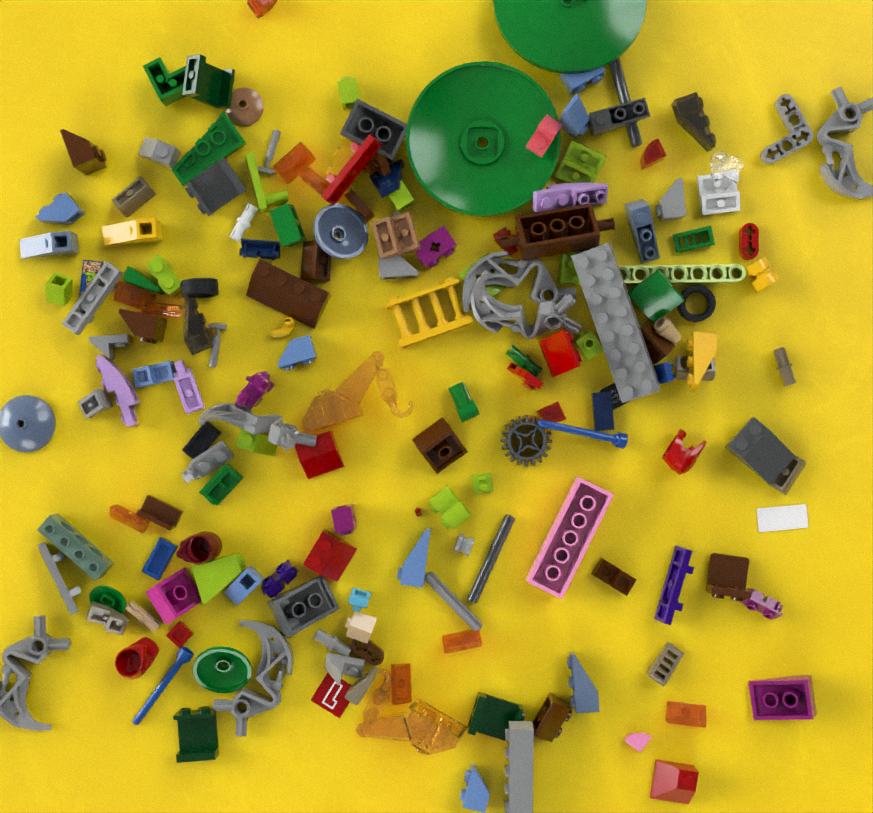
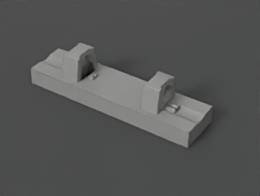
(92, 298)
(52, 567)

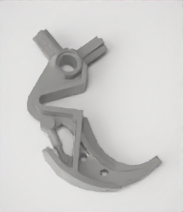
(838, 124)
(541, 282)
(494, 314)
(279, 433)
(28, 650)
(256, 702)

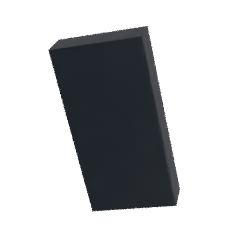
(201, 440)

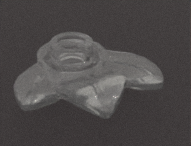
(725, 166)

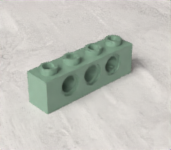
(75, 546)

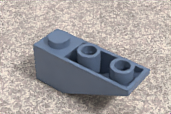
(642, 230)
(49, 245)
(585, 695)

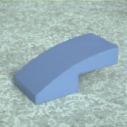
(153, 374)

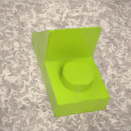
(256, 443)

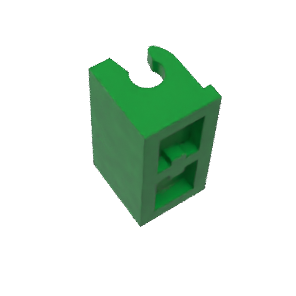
(287, 225)
(221, 484)

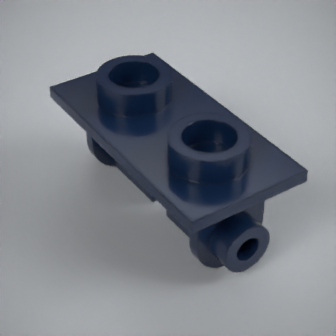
(260, 248)

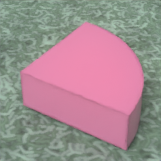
(638, 740)

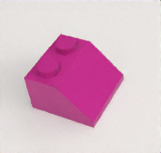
(174, 595)

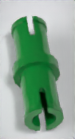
(524, 361)

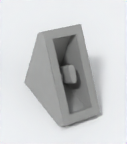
(95, 403)

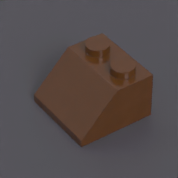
(83, 154)
(146, 326)
(439, 445)
(551, 717)

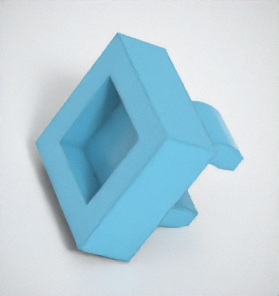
(359, 598)

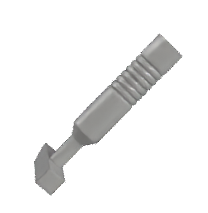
(270, 153)
(216, 343)

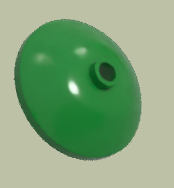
(222, 669)

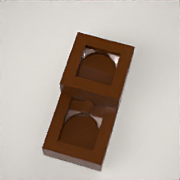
(377, 164)
(613, 576)

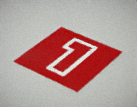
(332, 696)

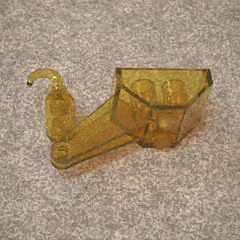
(344, 402)
(421, 724)

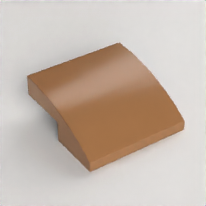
(396, 235)

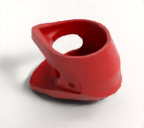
(681, 458)
(137, 658)

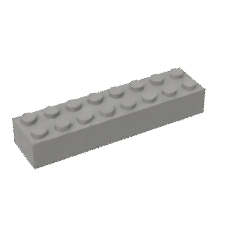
(616, 322)

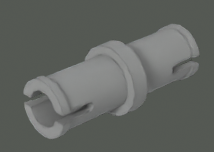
(332, 643)

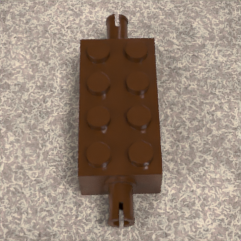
(557, 232)

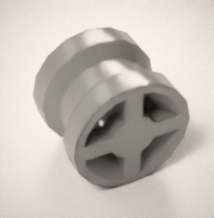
(464, 544)

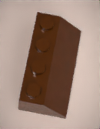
(287, 293)

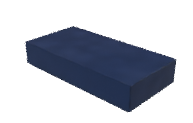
(602, 411)

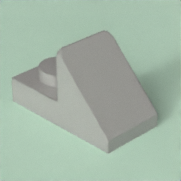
(106, 343)
(342, 665)

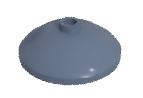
(347, 225)
(38, 423)

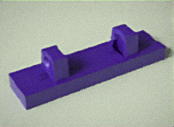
(672, 587)

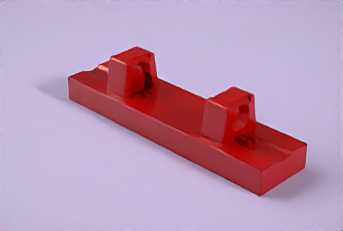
(351, 170)

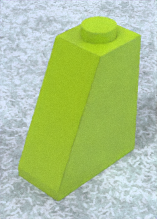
(217, 574)

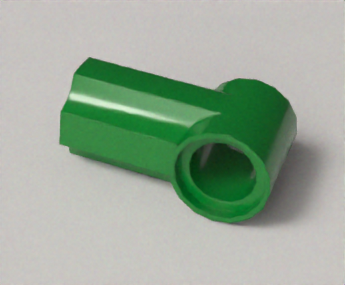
(465, 406)

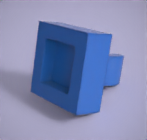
(664, 372)

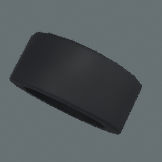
(200, 287)
(710, 303)

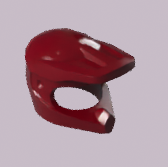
(200, 548)

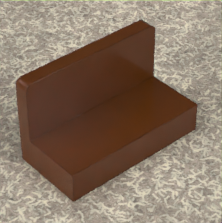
(315, 262)
(656, 344)
(160, 513)

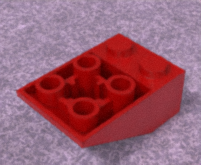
(560, 353)

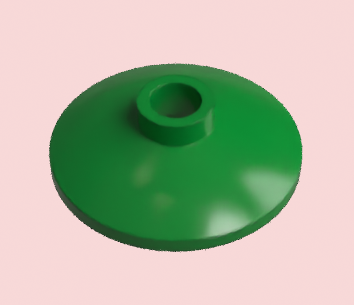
(109, 597)

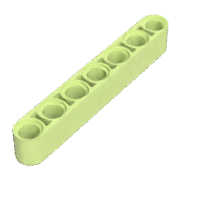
(687, 273)

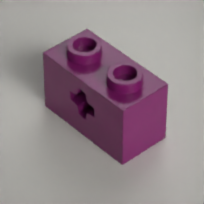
(438, 238)
(344, 519)

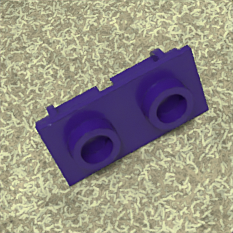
(272, 584)

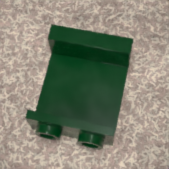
(208, 82)
(492, 716)
(197, 734)

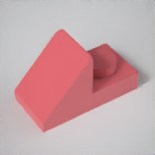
(544, 136)

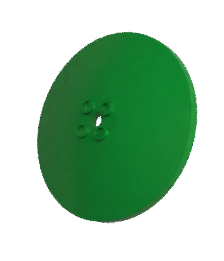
(569, 33)
(475, 104)

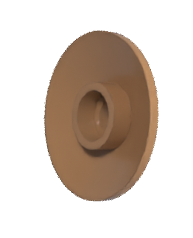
(249, 114)

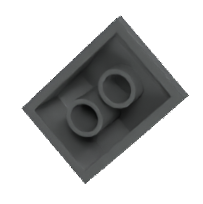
(369, 120)
(760, 450)
(303, 605)

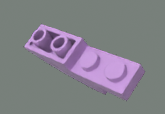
(570, 195)
(116, 381)

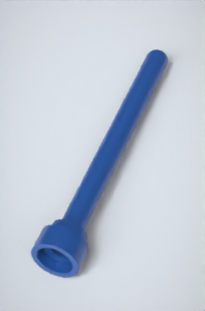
(619, 439)
(183, 656)

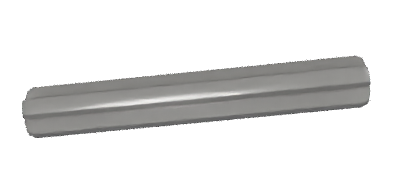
(448, 596)

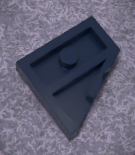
(388, 184)

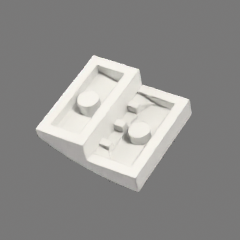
(717, 196)

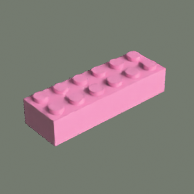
(569, 537)

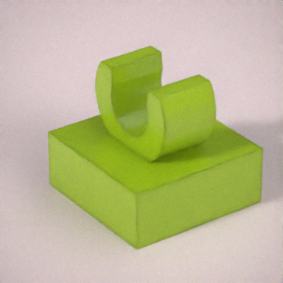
(482, 483)

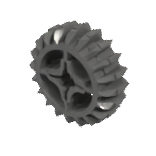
(516, 454)

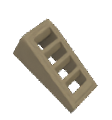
(670, 667)
(359, 688)

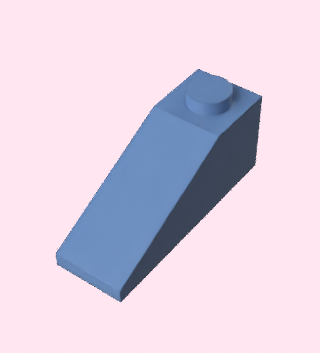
(575, 117)
(414, 566)

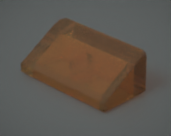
(294, 162)
(314, 180)
(132, 295)
(162, 309)
(129, 518)
(461, 641)
(401, 683)
(686, 714)

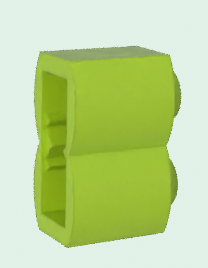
(164, 272)
(449, 508)

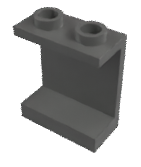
(215, 187)

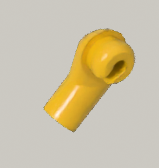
(286, 330)

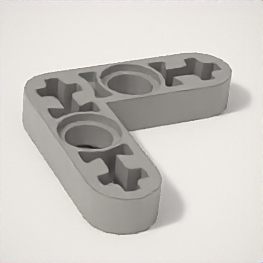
(794, 131)

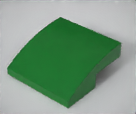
(656, 296)

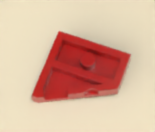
(530, 380)

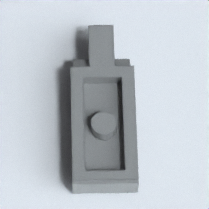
(207, 462)

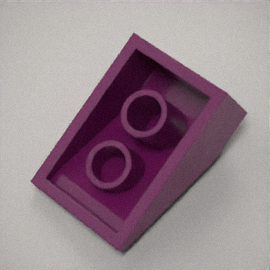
(783, 698)

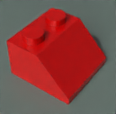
(322, 457)
(329, 556)

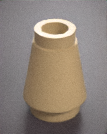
(665, 328)

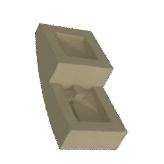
(112, 619)

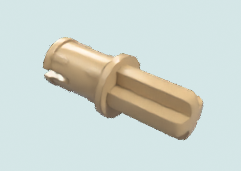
(143, 616)

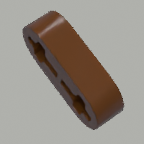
(359, 205)
(367, 655)

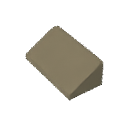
(133, 197)
(682, 370)
(788, 476)

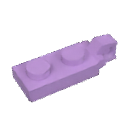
(187, 388)

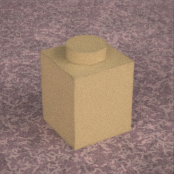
(360, 626)

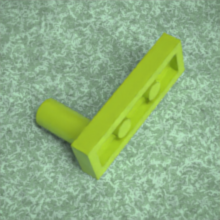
(267, 199)

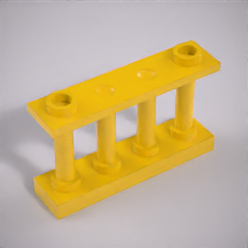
(443, 325)

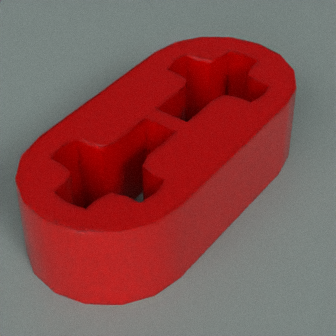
(743, 241)

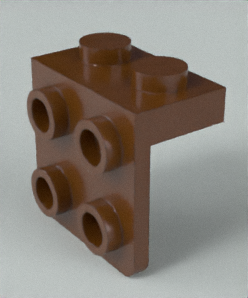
(728, 577)

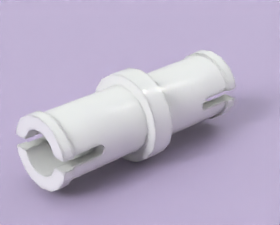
(243, 222)

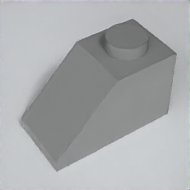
(159, 152)
(672, 203)
(396, 268)

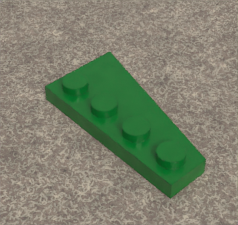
(218, 142)

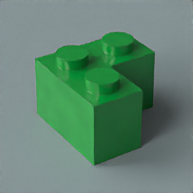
(166, 84)

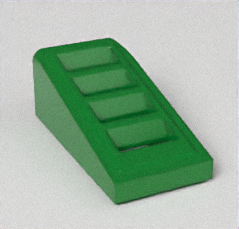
(707, 229)
(137, 279)

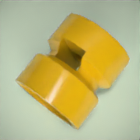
(761, 274)

